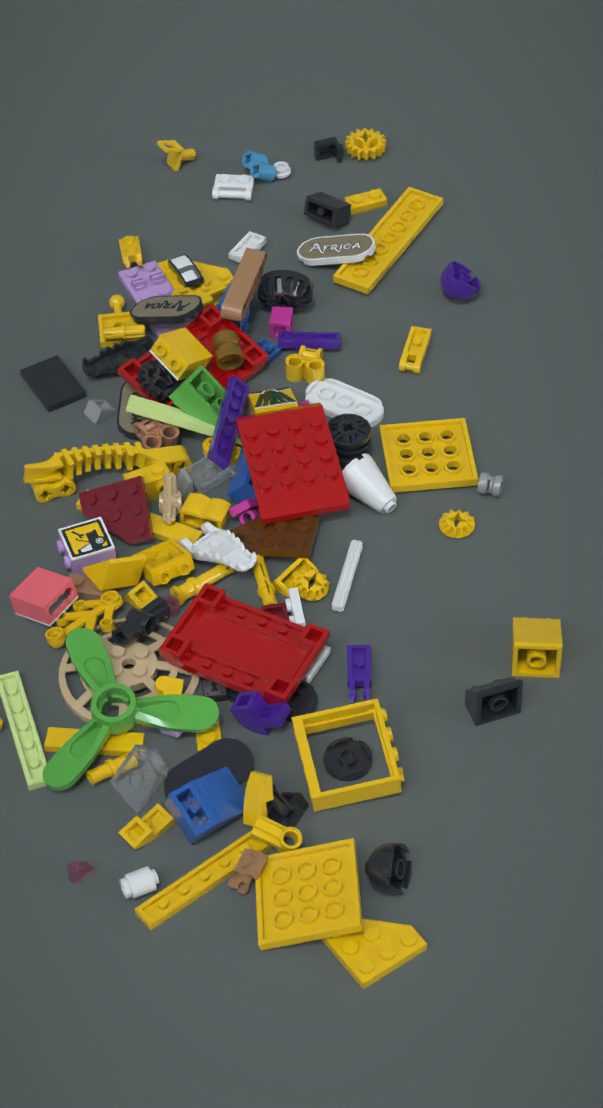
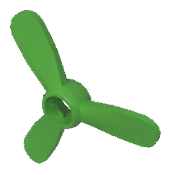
(163, 712)

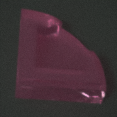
(79, 870)

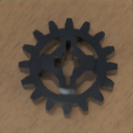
(157, 380)

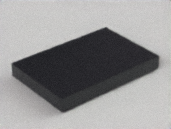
(53, 383)

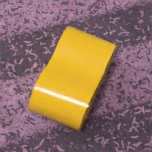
(47, 491)

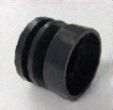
(350, 437)

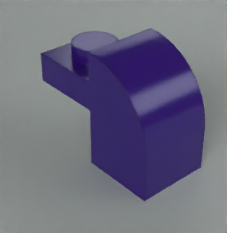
(258, 715)

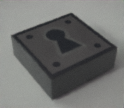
(214, 691)

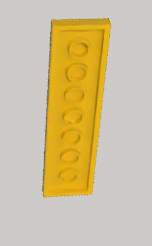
(391, 238)

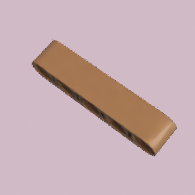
(244, 284)

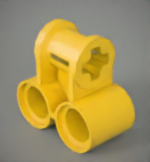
(306, 365)

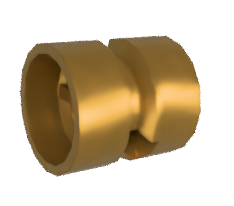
(227, 350)

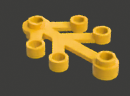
(109, 602)

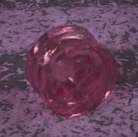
(174, 604)

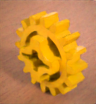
(365, 144)

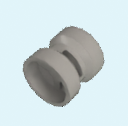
(494, 486)

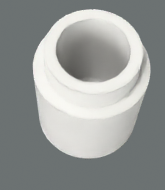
(139, 882)

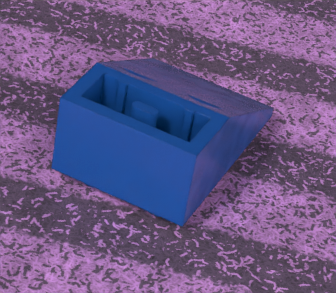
(206, 804)

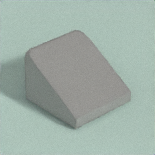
(99, 410)
(184, 483)

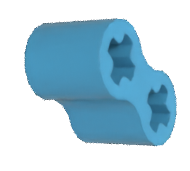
(259, 166)

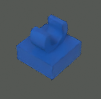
(270, 348)

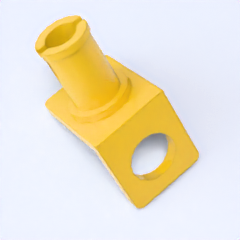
(176, 153)

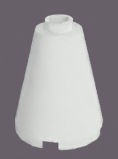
(369, 485)

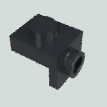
(328, 149)

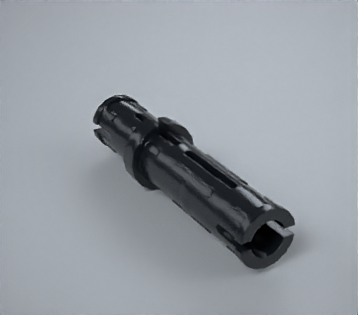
(282, 806)

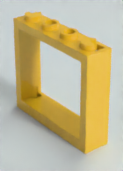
(337, 718)

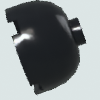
(389, 868)

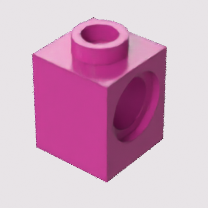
(280, 320)

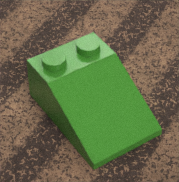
(200, 396)

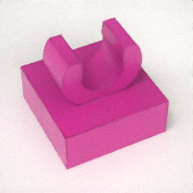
(244, 508)

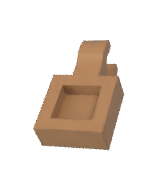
(248, 868)

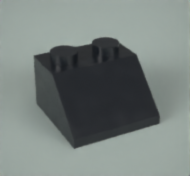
(494, 700)

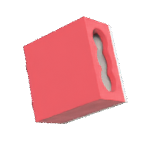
(43, 596)

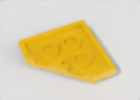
(212, 276)
(376, 949)

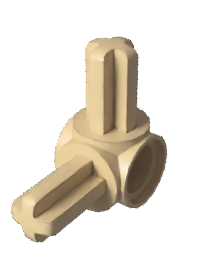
(170, 498)

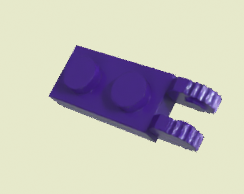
(359, 670)

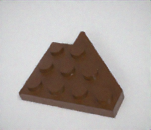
(279, 539)

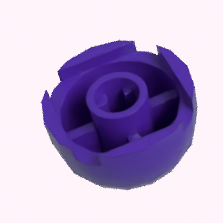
(458, 283)

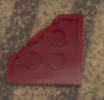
(122, 509)

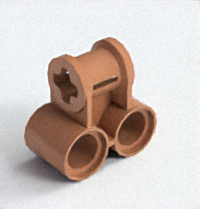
(154, 433)

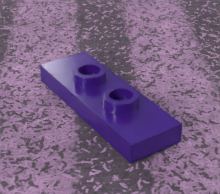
(313, 340)

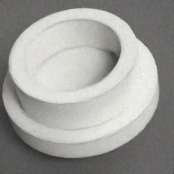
(282, 170)

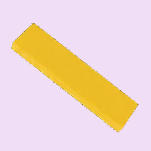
(114, 746)

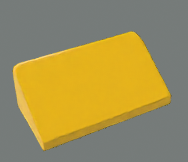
(285, 580)

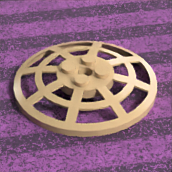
(136, 678)

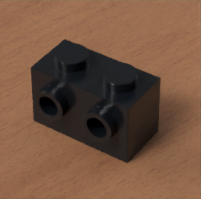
(327, 209)

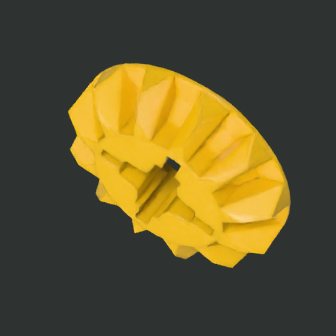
(463, 529)
(319, 588)

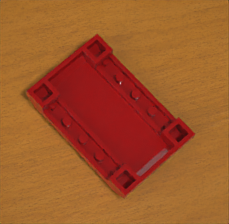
(203, 329)
(292, 463)
(242, 646)

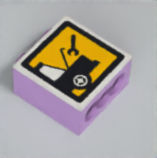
(85, 544)

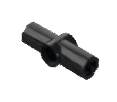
(140, 621)

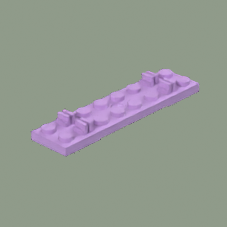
(148, 282)

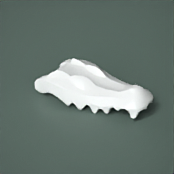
(220, 547)

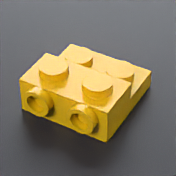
(166, 562)

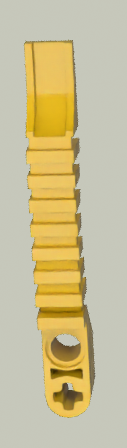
(48, 471)

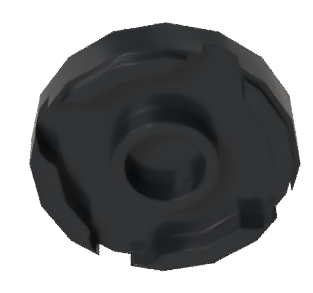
(347, 759)

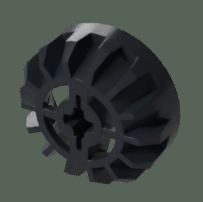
(288, 286)

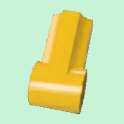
(273, 834)

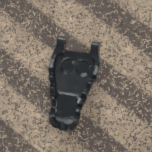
(112, 358)

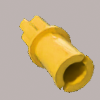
(124, 332)

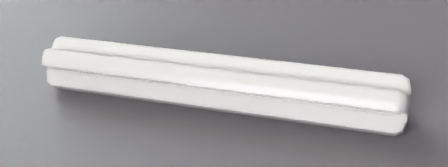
(347, 576)

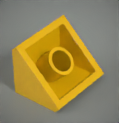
(116, 572)

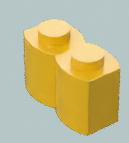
(201, 509)

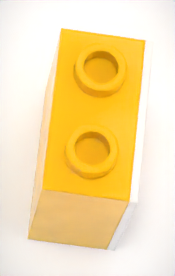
(180, 353)

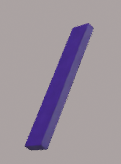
(225, 429)

